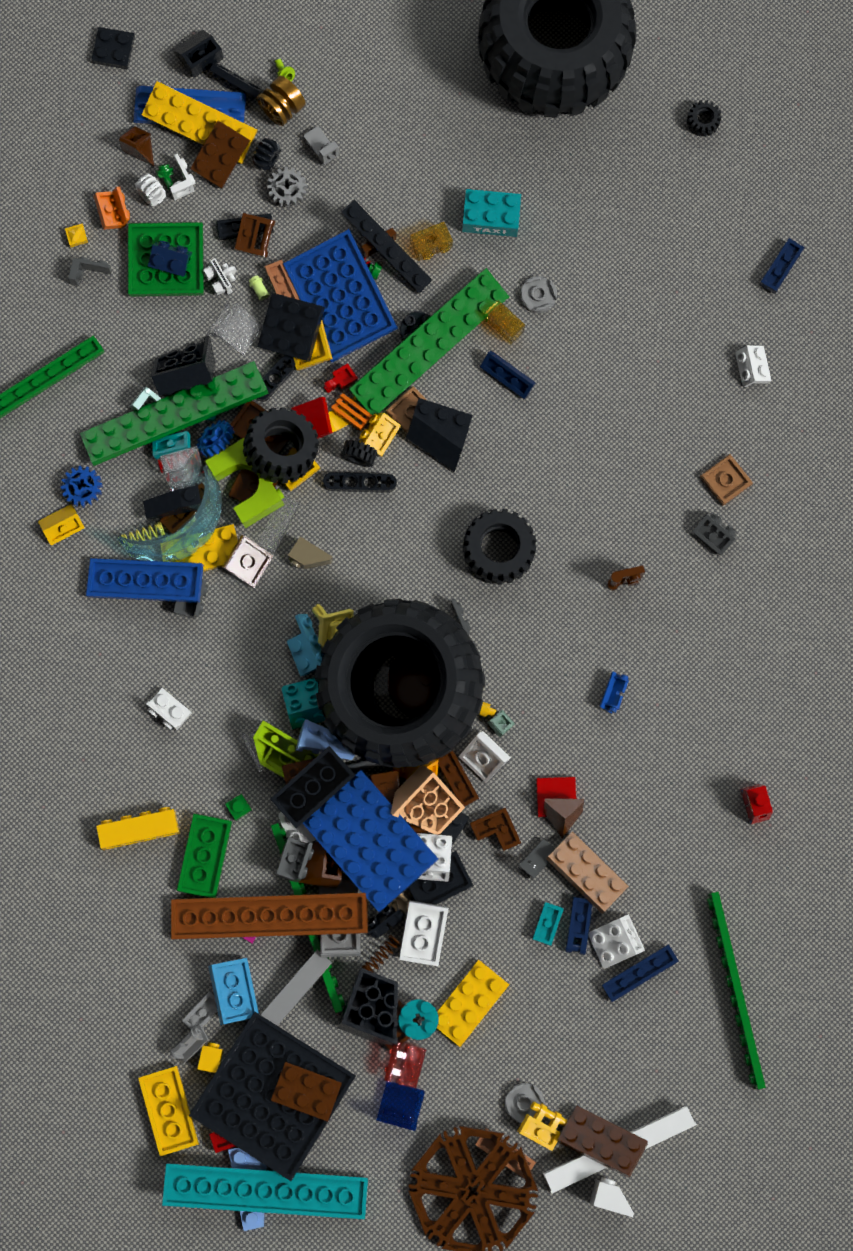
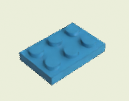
(233, 991)

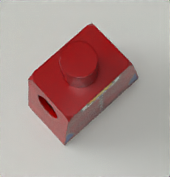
(757, 803)

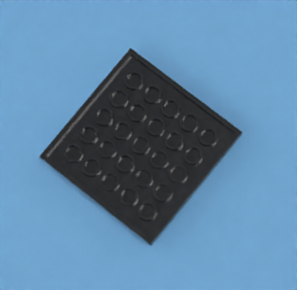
(241, 1091)

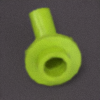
(288, 72)

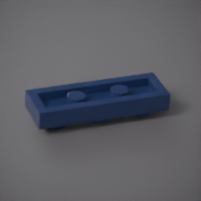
(782, 265)
(507, 374)

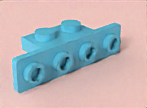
(305, 646)

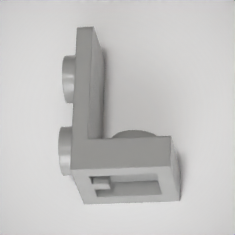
(321, 145)

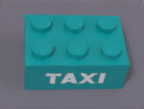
(491, 213)

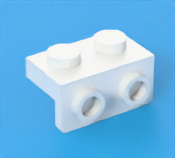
(753, 365)

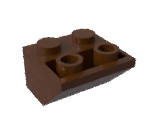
(322, 869)

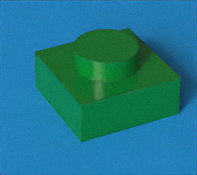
(238, 807)

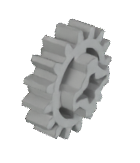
(278, 187)

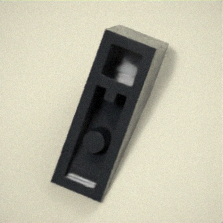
(173, 503)

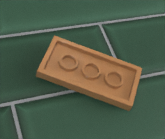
(587, 872)

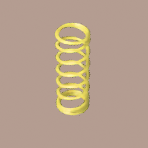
(157, 525)

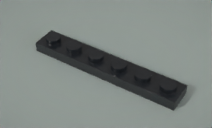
(386, 246)

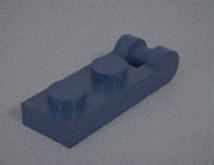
(579, 925)

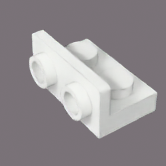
(169, 709)

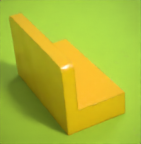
(61, 524)

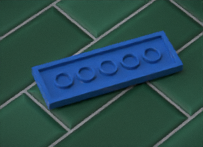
(144, 580)

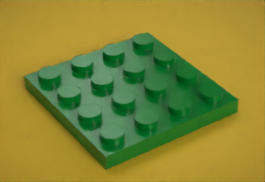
(149, 281)

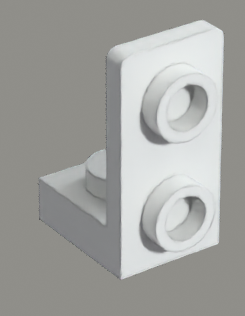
(185, 187)

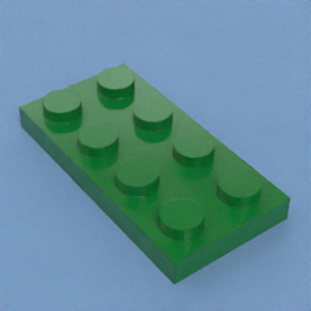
(204, 856)

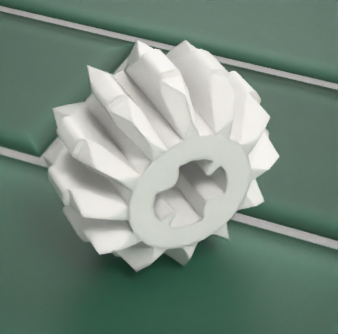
(150, 190)

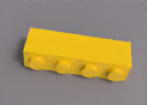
(137, 829)

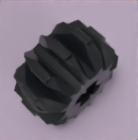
(266, 154)

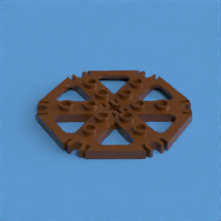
(454, 1186)

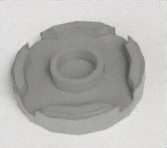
(538, 294)
(520, 1099)

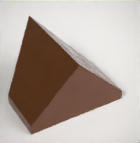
(137, 144)
(563, 813)

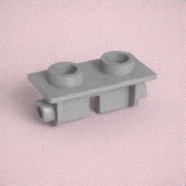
(189, 1045)

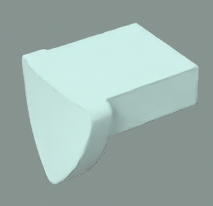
(141, 398)

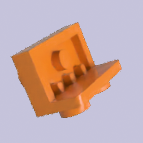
(112, 209)

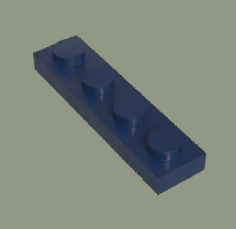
(640, 973)

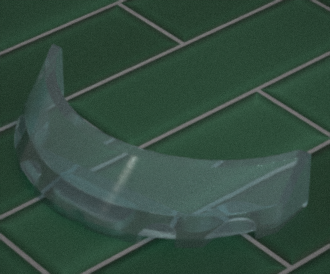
(187, 539)

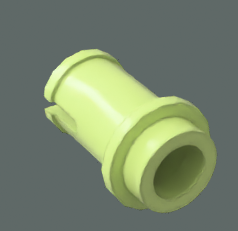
(259, 288)

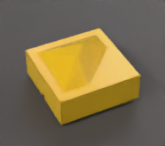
(76, 235)

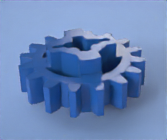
(215, 438)
(83, 479)

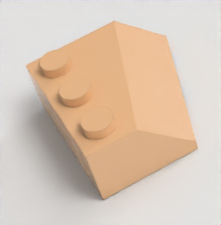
(426, 801)

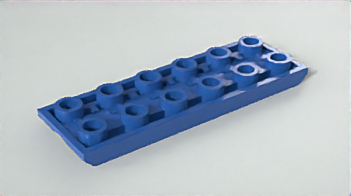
(226, 102)

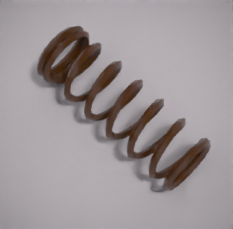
(385, 955)

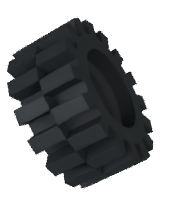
(700, 127)
(359, 453)

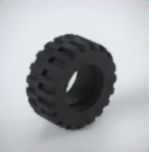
(290, 426)
(503, 522)

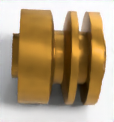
(281, 100)

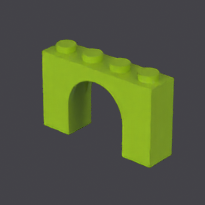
(265, 499)

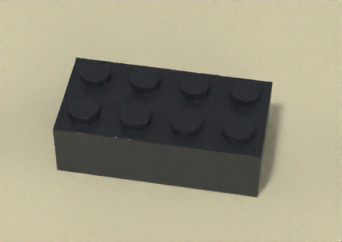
(312, 787)

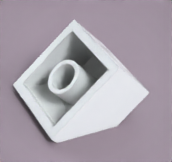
(610, 1197)

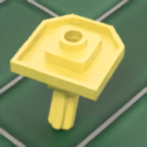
(329, 622)

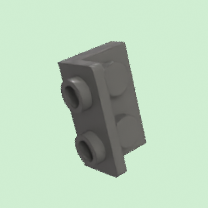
(715, 533)

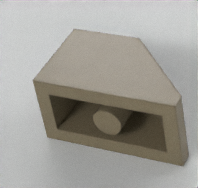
(308, 555)

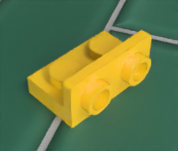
(380, 432)

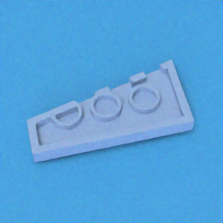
(242, 1160)

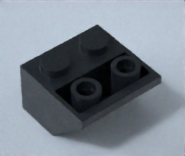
(199, 53)

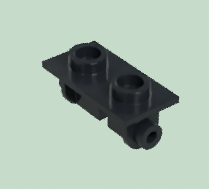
(390, 914)

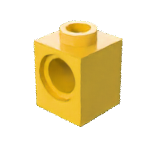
(210, 1057)

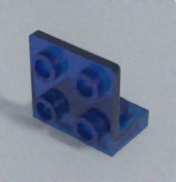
(400, 1105)

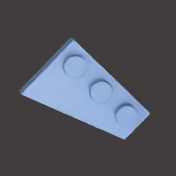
(318, 738)

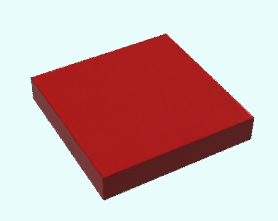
(317, 413)
(554, 789)

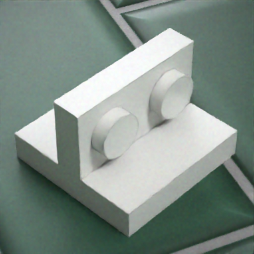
(484, 756)

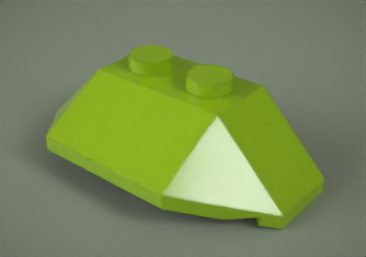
(278, 748)

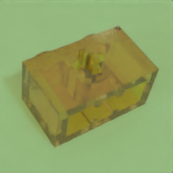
(437, 234)
(504, 321)

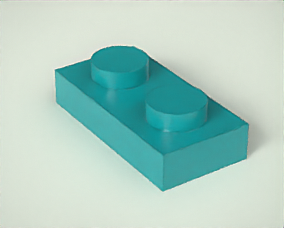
(171, 444)
(548, 923)

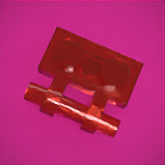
(410, 1064)

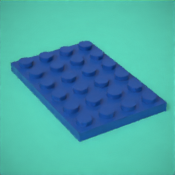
(342, 283)
(369, 842)

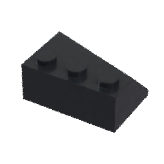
(184, 368)
(439, 431)
(372, 1008)

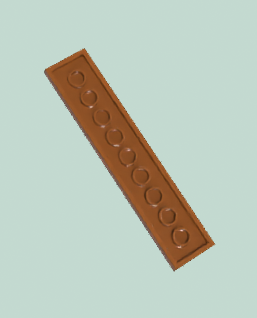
(269, 916)

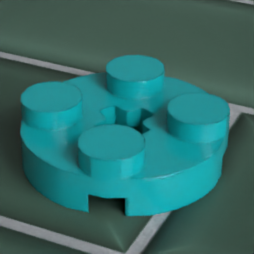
(428, 1025)

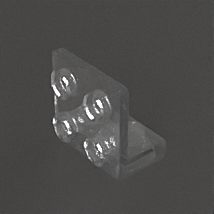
(236, 327)

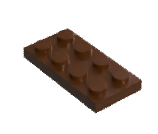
(602, 1141)

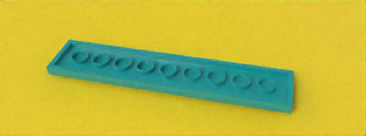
(264, 1191)

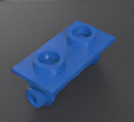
(611, 698)

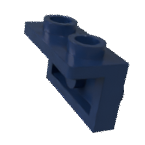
(169, 258)

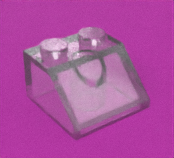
(182, 468)

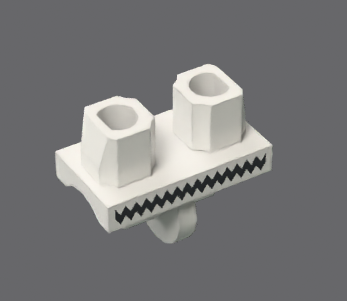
(223, 284)

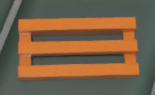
(339, 402)

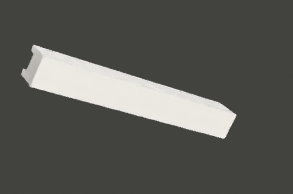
(652, 1132)

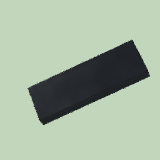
(230, 227)

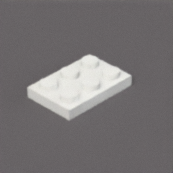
(423, 933)

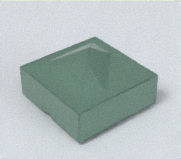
(501, 723)

